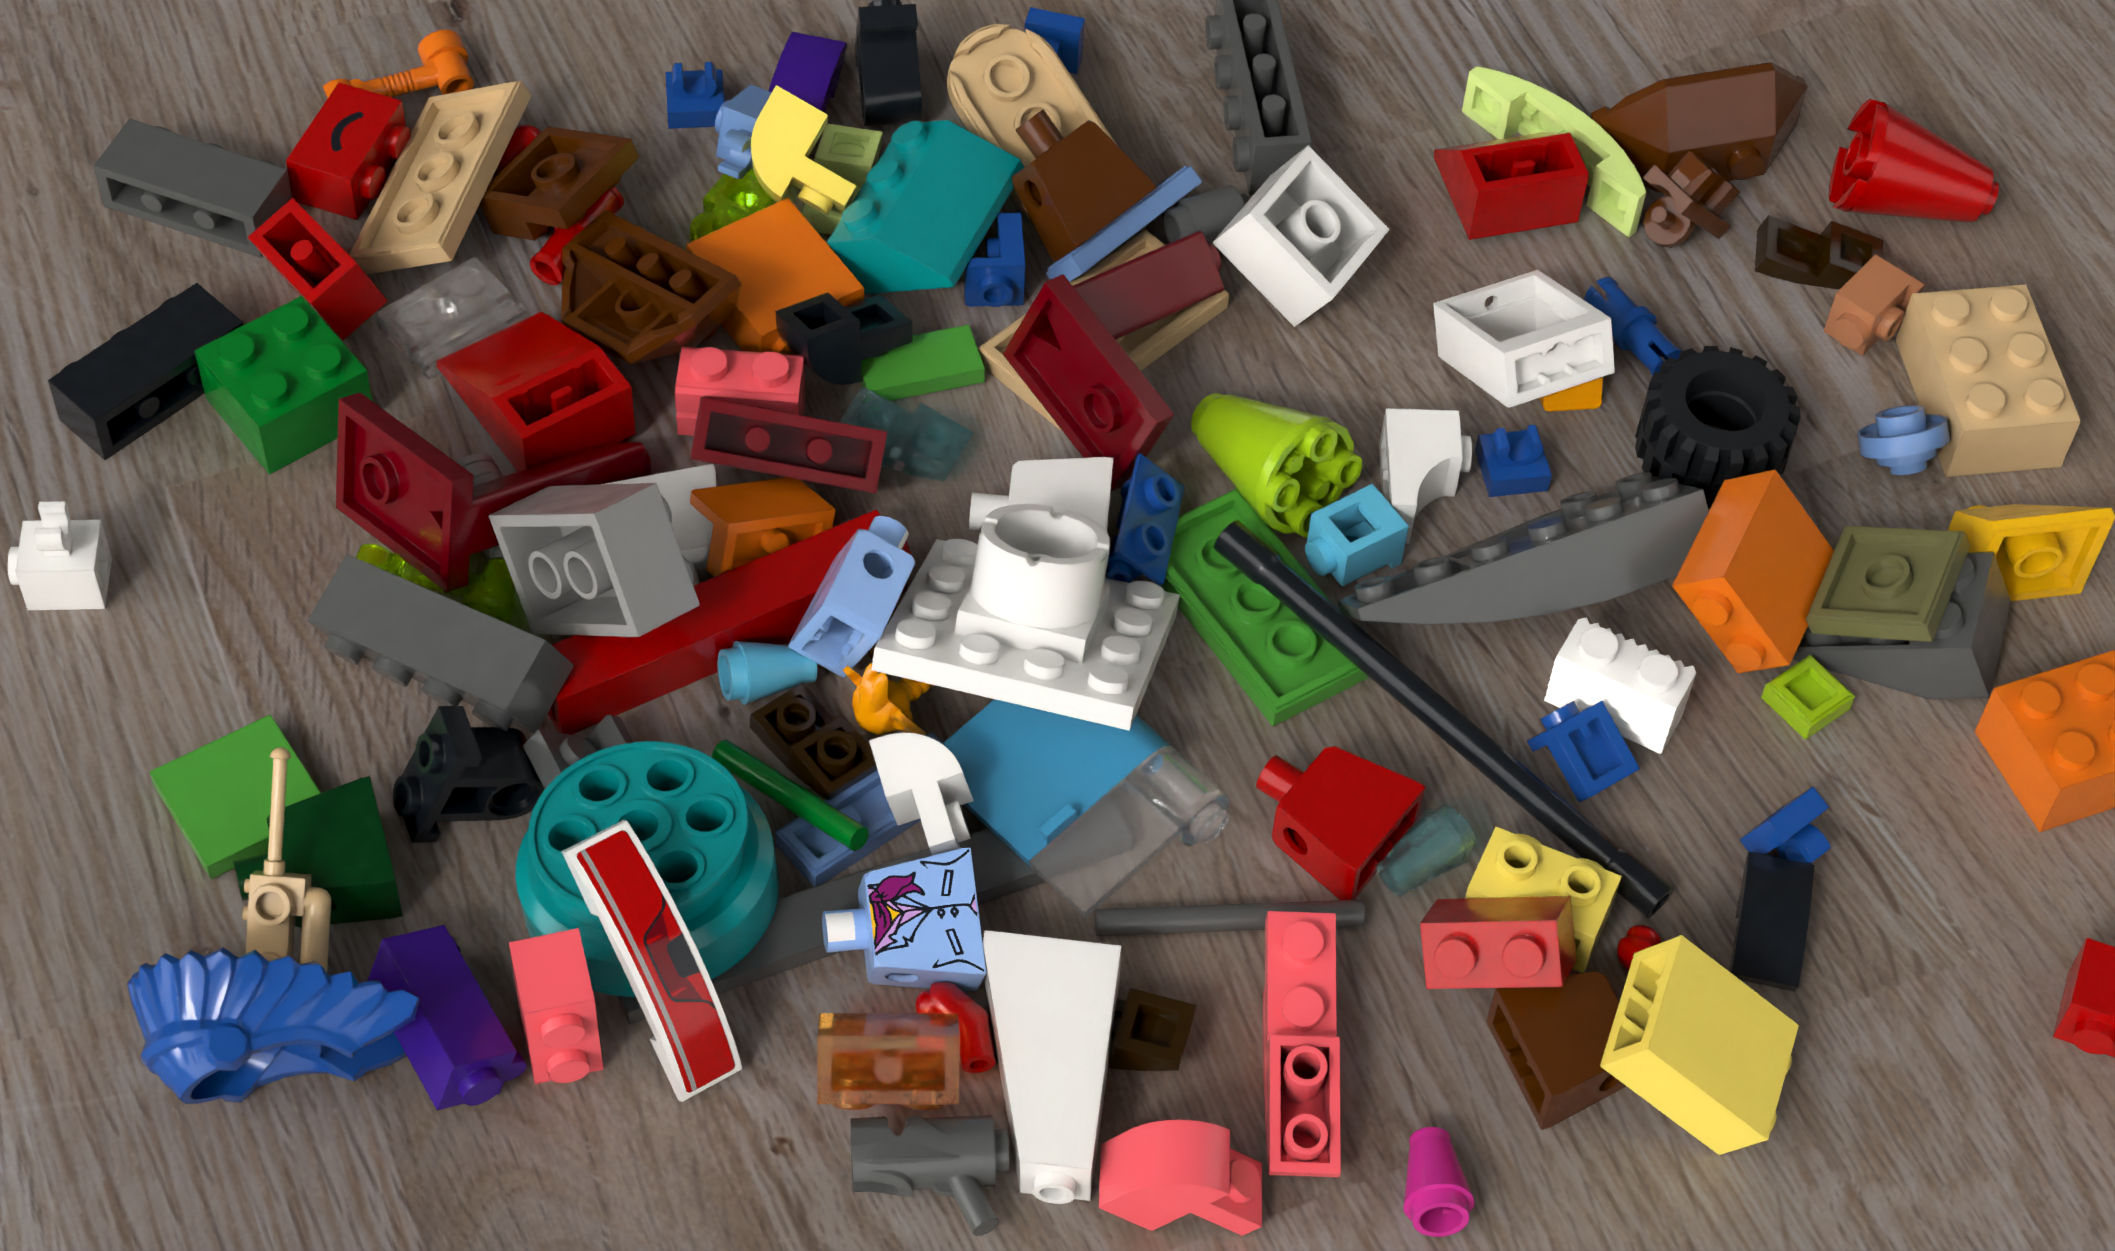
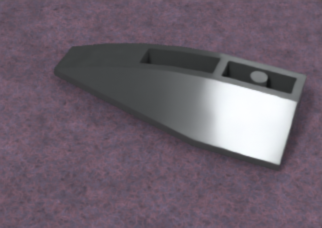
(1548, 564)

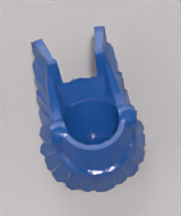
(242, 1022)

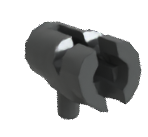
(932, 1153)

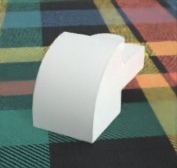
(924, 784)

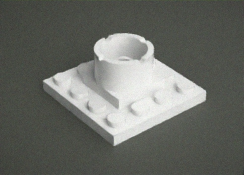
(1031, 619)

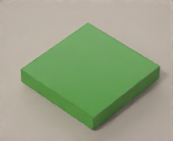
(225, 793)

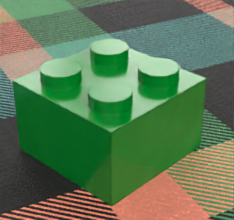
(281, 382)

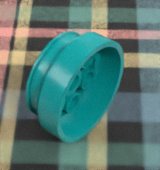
(696, 829)

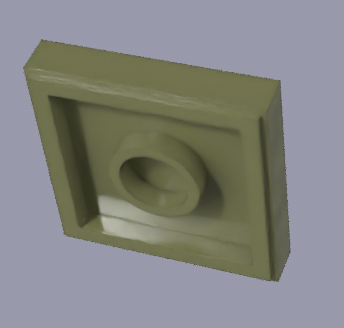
(1888, 583)

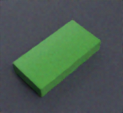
(926, 365)

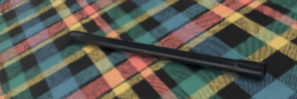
(1265, 567)

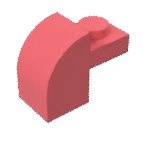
(1180, 1170)

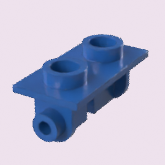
(1145, 524)

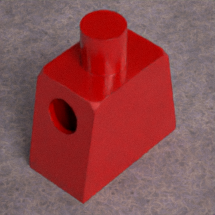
(1339, 816)

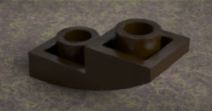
(813, 744)

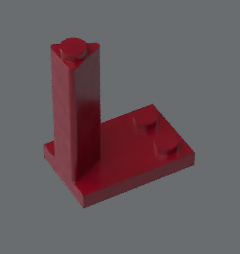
(1078, 368)
(427, 502)

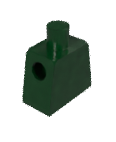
(343, 849)

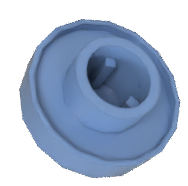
(1904, 438)

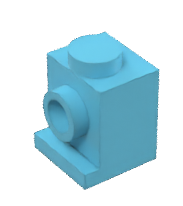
(1355, 536)

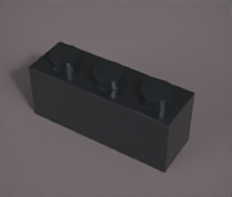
(140, 372)

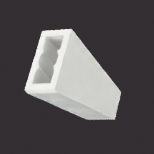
(1052, 1043)

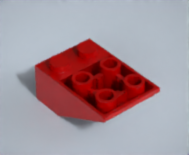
(542, 391)

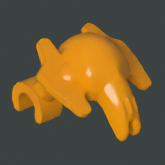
(883, 703)

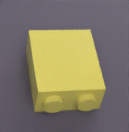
(1700, 1046)

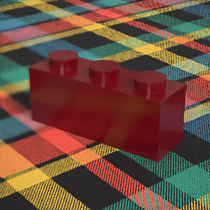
(788, 445)

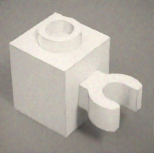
(61, 561)

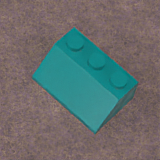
(923, 208)

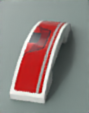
(657, 958)

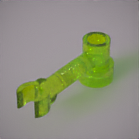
(486, 592)

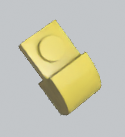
(780, 154)

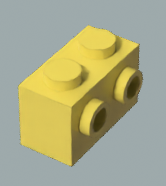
(1525, 868)

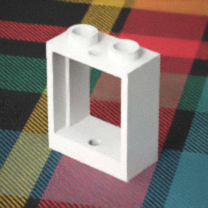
(1526, 341)

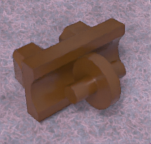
(1692, 197)

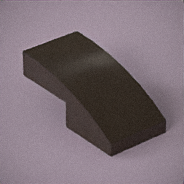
(1813, 258)
(1149, 1032)

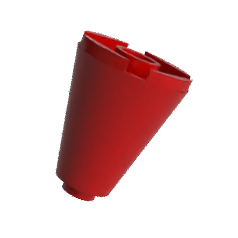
(1907, 171)

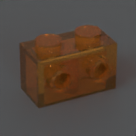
(888, 1059)

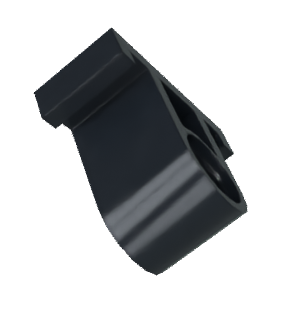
(888, 63)
(464, 776)

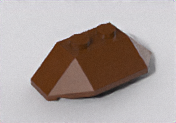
(1722, 116)
(641, 291)

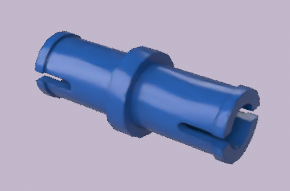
(1632, 325)

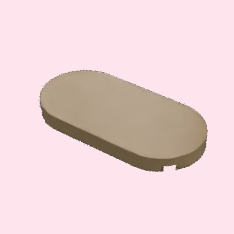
(1006, 79)

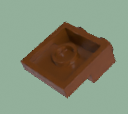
(555, 181)

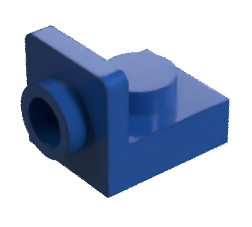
(1001, 275)
(1586, 748)

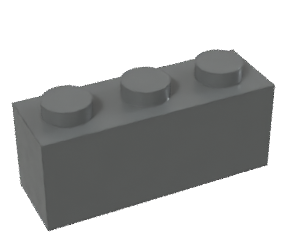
(190, 185)

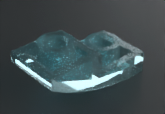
(916, 443)

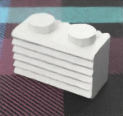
(1637, 685)

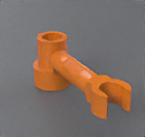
(443, 66)

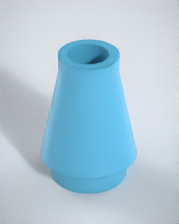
(760, 670)

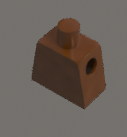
(1075, 182)
(1557, 1043)

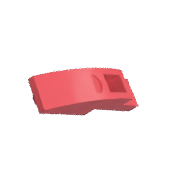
(1301, 1045)

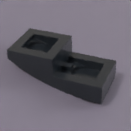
(1772, 921)

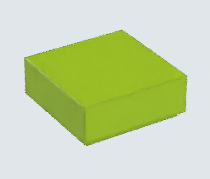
(1807, 697)

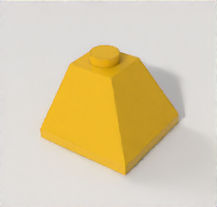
(2038, 546)

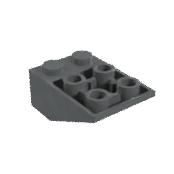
(1954, 665)

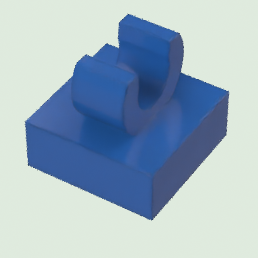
(1062, 32)
(693, 96)
(1513, 462)
(1791, 831)

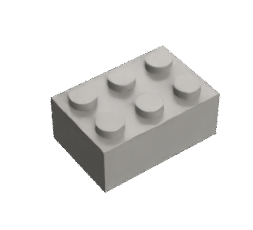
(595, 559)

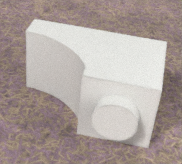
(1421, 458)

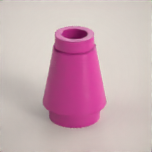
(1436, 1185)

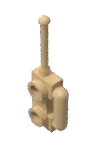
(281, 896)

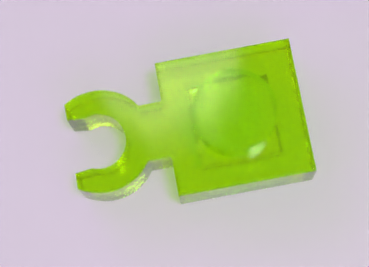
(729, 202)

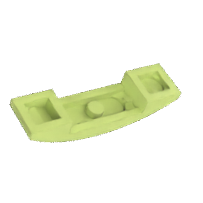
(1513, 105)

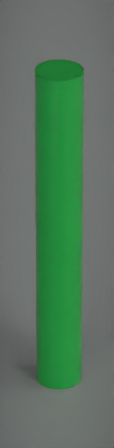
(791, 795)

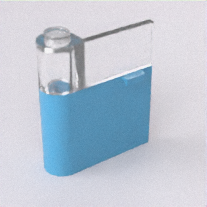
(1083, 796)

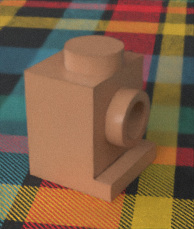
(1871, 305)

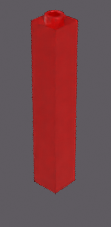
(746, 604)

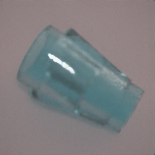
(1427, 850)

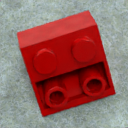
(1514, 183)

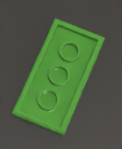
(1252, 633)

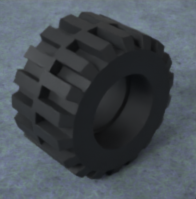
(1721, 392)

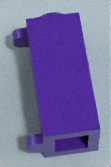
(455, 1034)

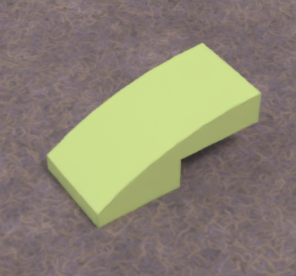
(850, 155)

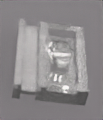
(449, 315)

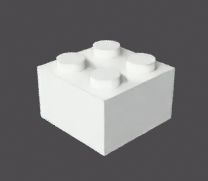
(1301, 236)

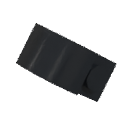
(840, 337)

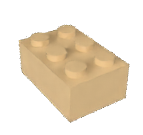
(1992, 375)

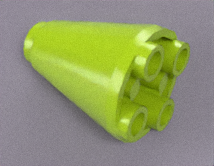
(1277, 457)

